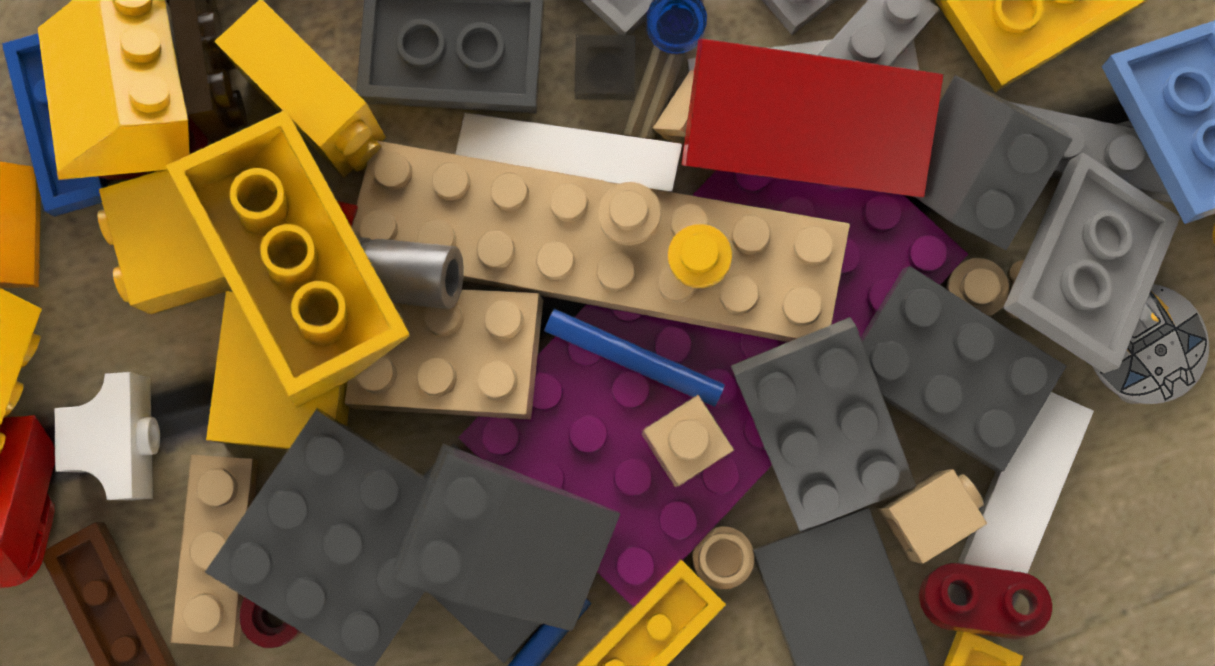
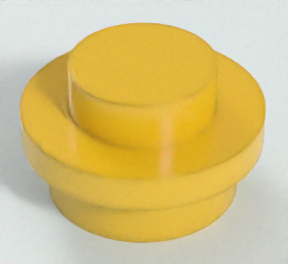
(699, 256)

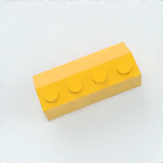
(289, 256)

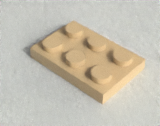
(459, 359)

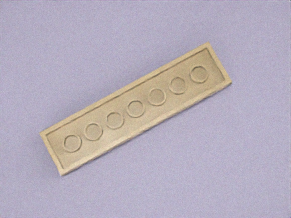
(544, 237)

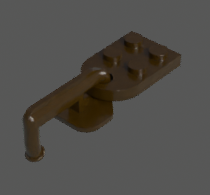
(205, 69)

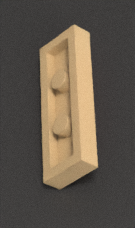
(215, 502)

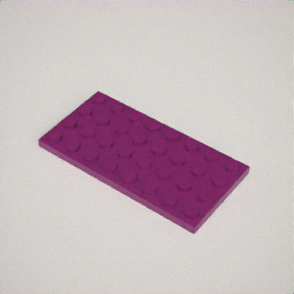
(594, 410)

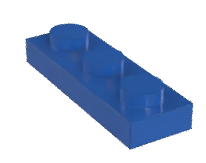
(29, 87)

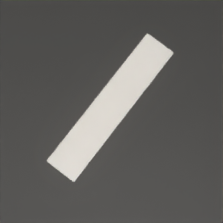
(570, 151)

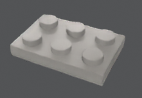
(1092, 263)

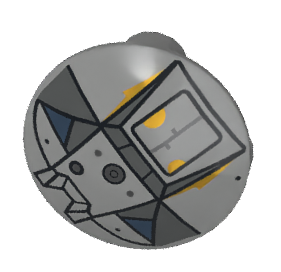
(1164, 352)

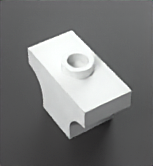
(111, 437)

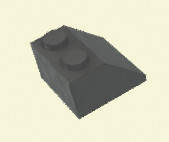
(989, 161)

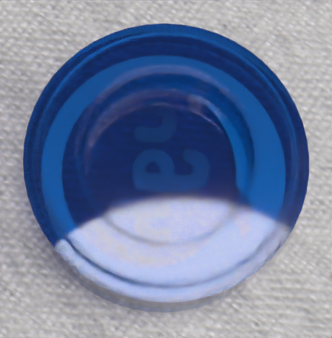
(676, 24)

